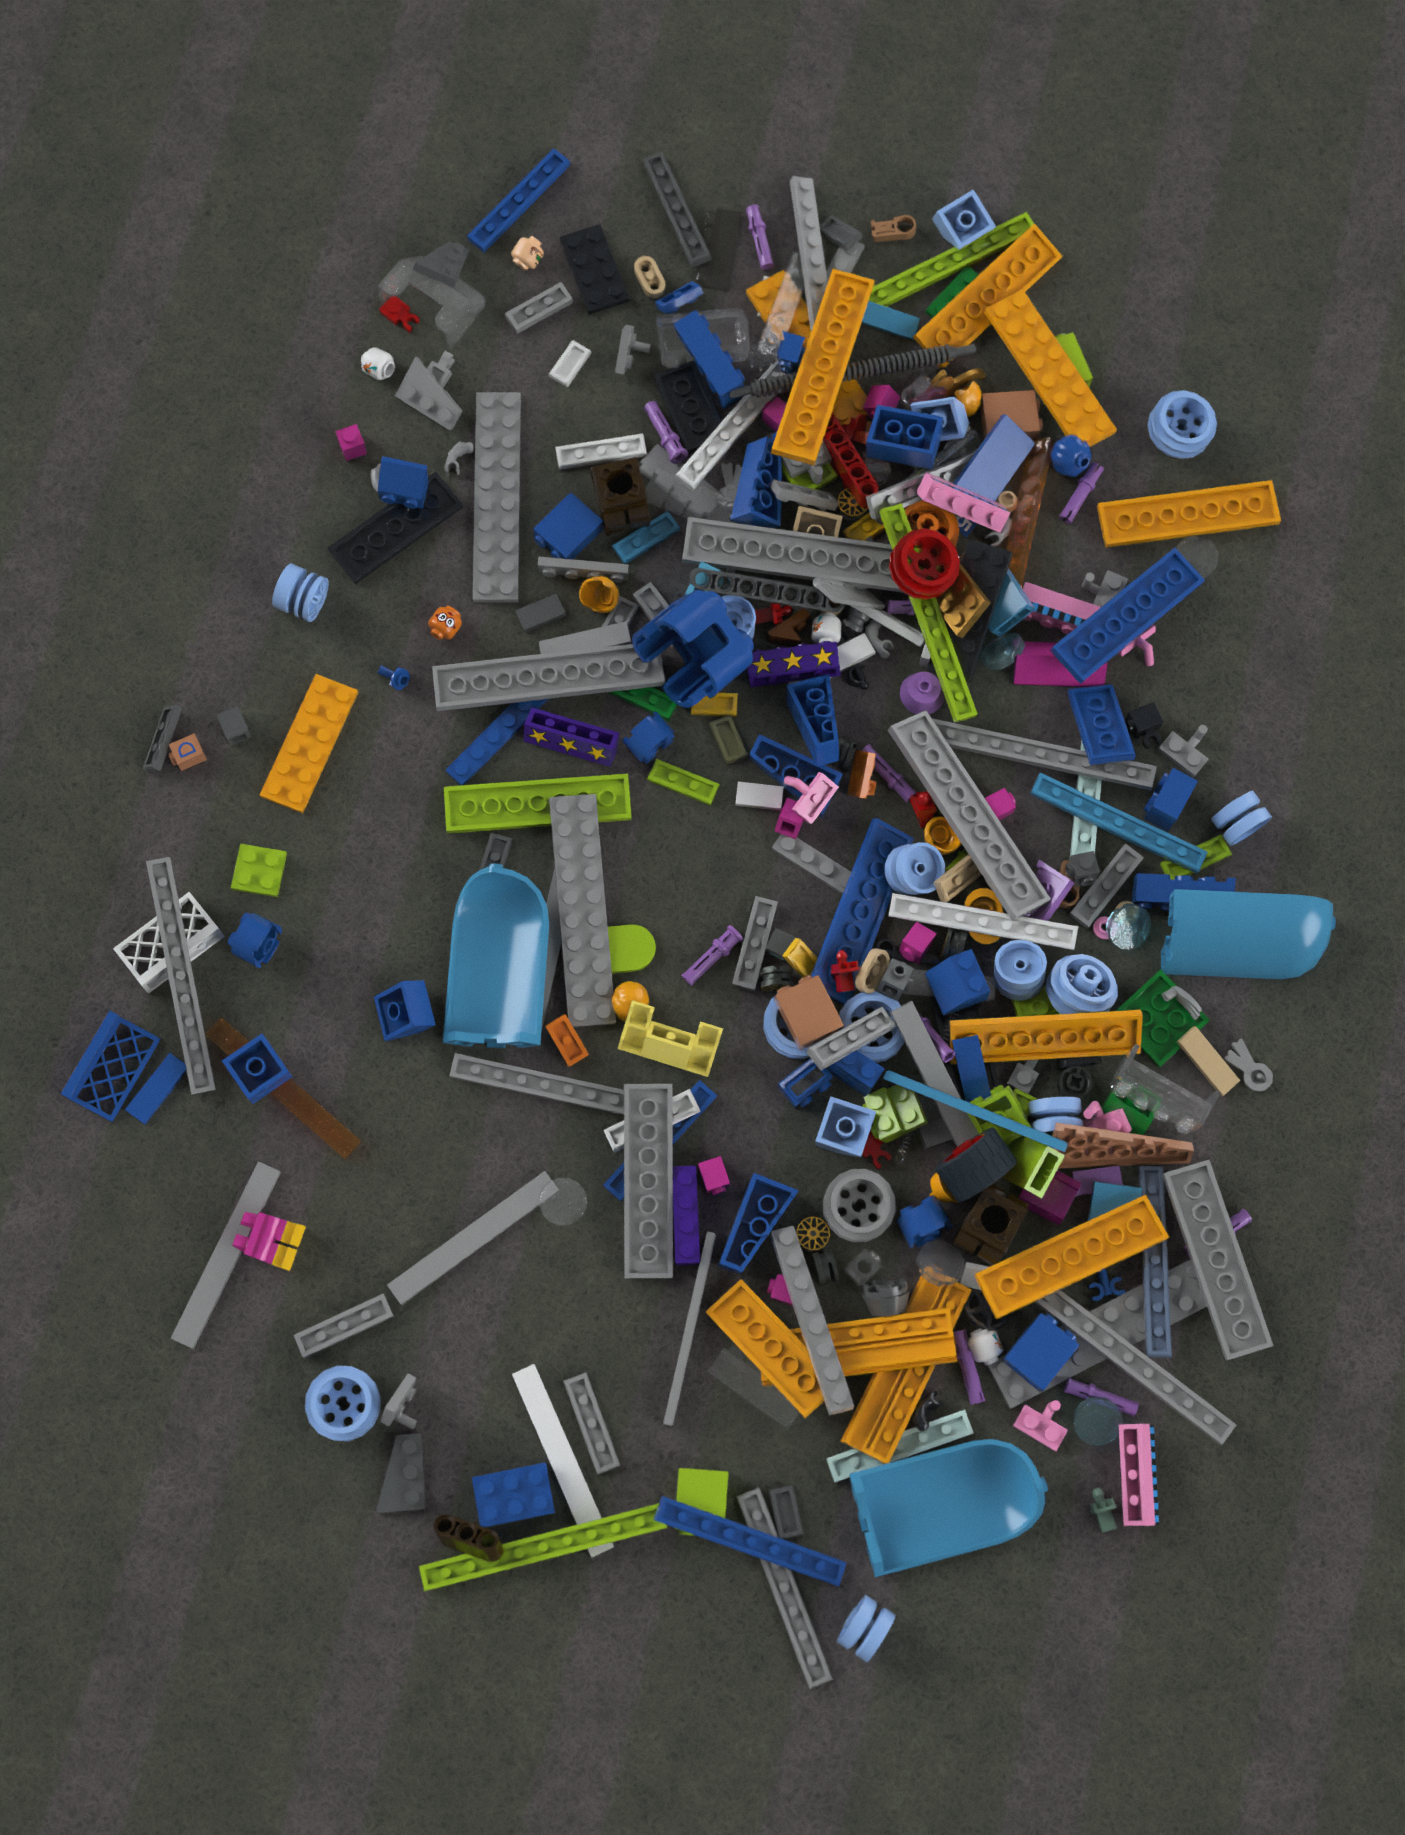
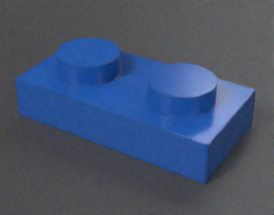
(684, 295)

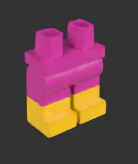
(262, 1238)

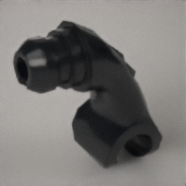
(919, 1414)

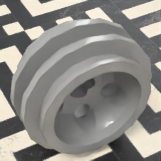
(875, 1186)

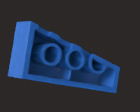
(710, 357)
(754, 499)
(814, 714)
(782, 761)
(1156, 888)
(757, 1215)

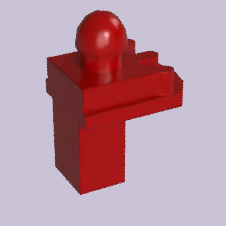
(856, 428)
(772, 613)
(923, 807)
(843, 972)

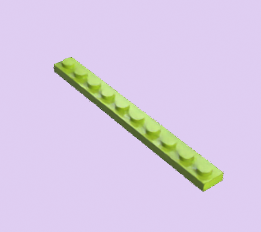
(949, 262)
(933, 629)
(543, 1547)

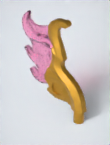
(946, 387)

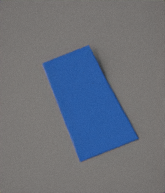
(971, 1068)

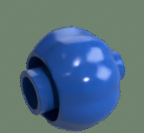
(1070, 455)

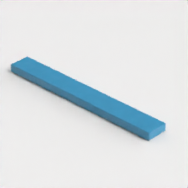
(1118, 823)
(976, 1111)

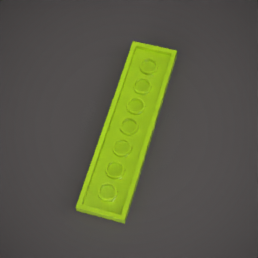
(527, 802)

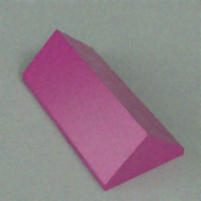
(1042, 668)

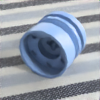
(300, 592)
(741, 613)

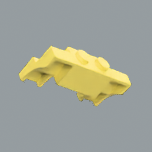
(667, 1043)

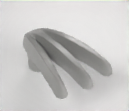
(1184, 999)

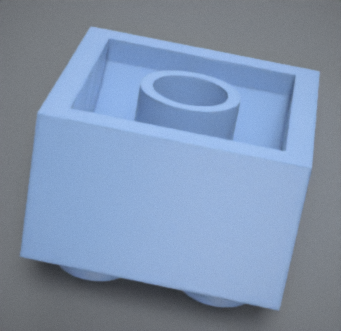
(963, 220)
(953, 413)
(845, 1128)

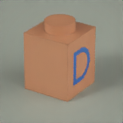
(186, 752)

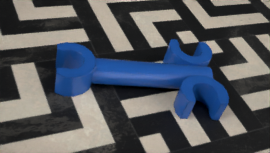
(1105, 1287)

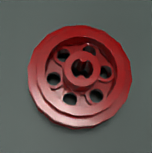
(910, 577)

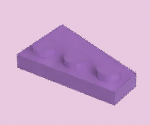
(1056, 887)

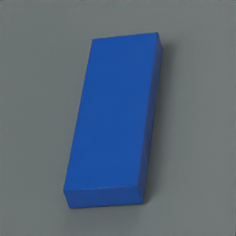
(157, 1088)

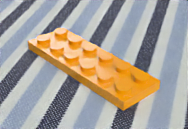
(309, 743)
(768, 1346)

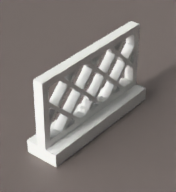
(196, 944)

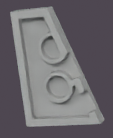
(427, 396)

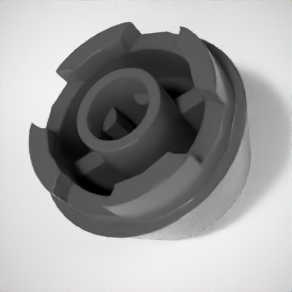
(886, 1297)

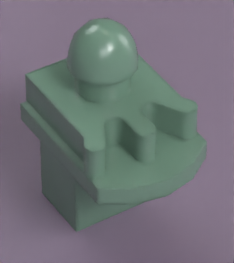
(1102, 1510)

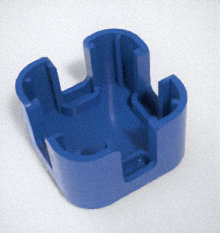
(705, 639)

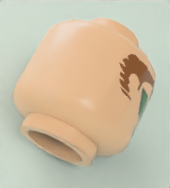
(527, 253)

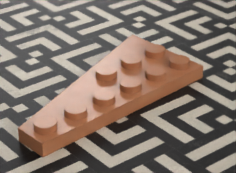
(1111, 1148)

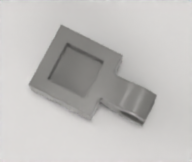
(441, 369)
(1024, 1076)

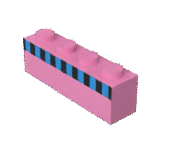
(963, 502)
(1057, 609)
(1138, 1474)

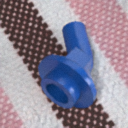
(398, 678)

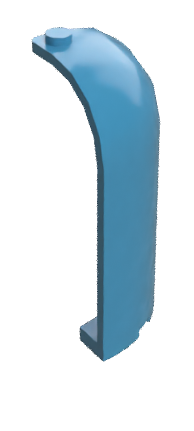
(1245, 934)
(497, 962)
(946, 1503)

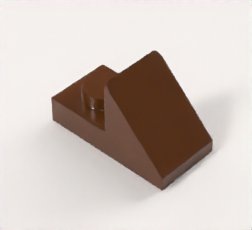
(785, 633)

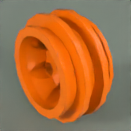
(933, 518)

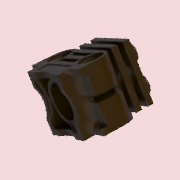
(620, 509)
(973, 1234)

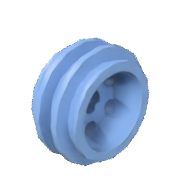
(1165, 431)
(1081, 985)
(856, 1008)
(782, 1044)
(324, 1385)

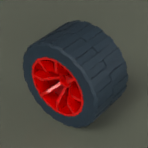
(976, 1164)

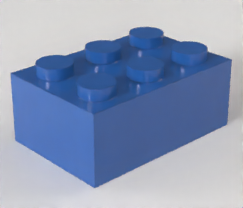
(904, 437)
(513, 1495)

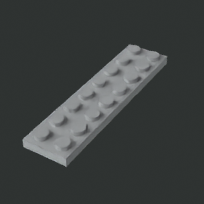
(648, 1181)
(1217, 1260)

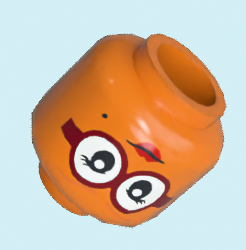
(445, 623)

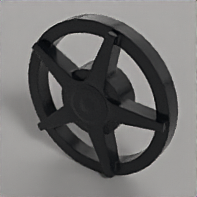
(983, 1311)

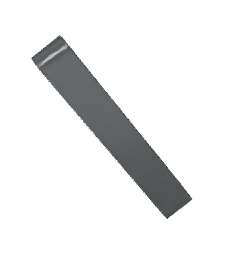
(756, 586)

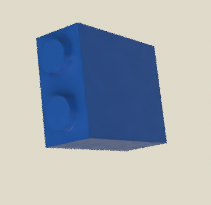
(568, 528)
(857, 1072)
(1041, 1351)

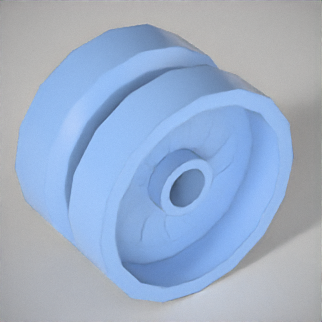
(1241, 818)
(914, 868)
(1020, 970)
(1054, 1110)
(867, 1629)

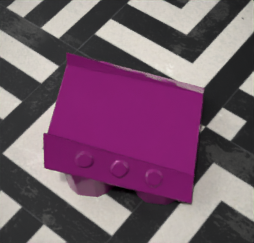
(1055, 1200)

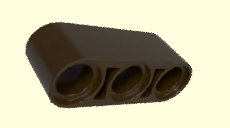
(475, 1545)

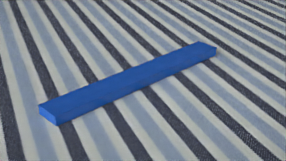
(750, 1541)

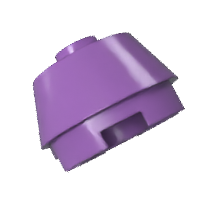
(922, 692)

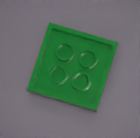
(1162, 1020)

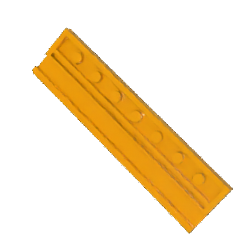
(891, 1342)
(895, 1393)

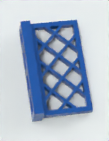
(92, 1056)

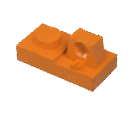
(862, 769)
(566, 1040)

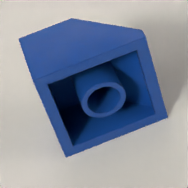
(402, 482)
(958, 982)
(404, 1010)

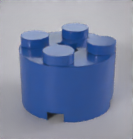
(648, 737)
(255, 939)
(923, 1222)

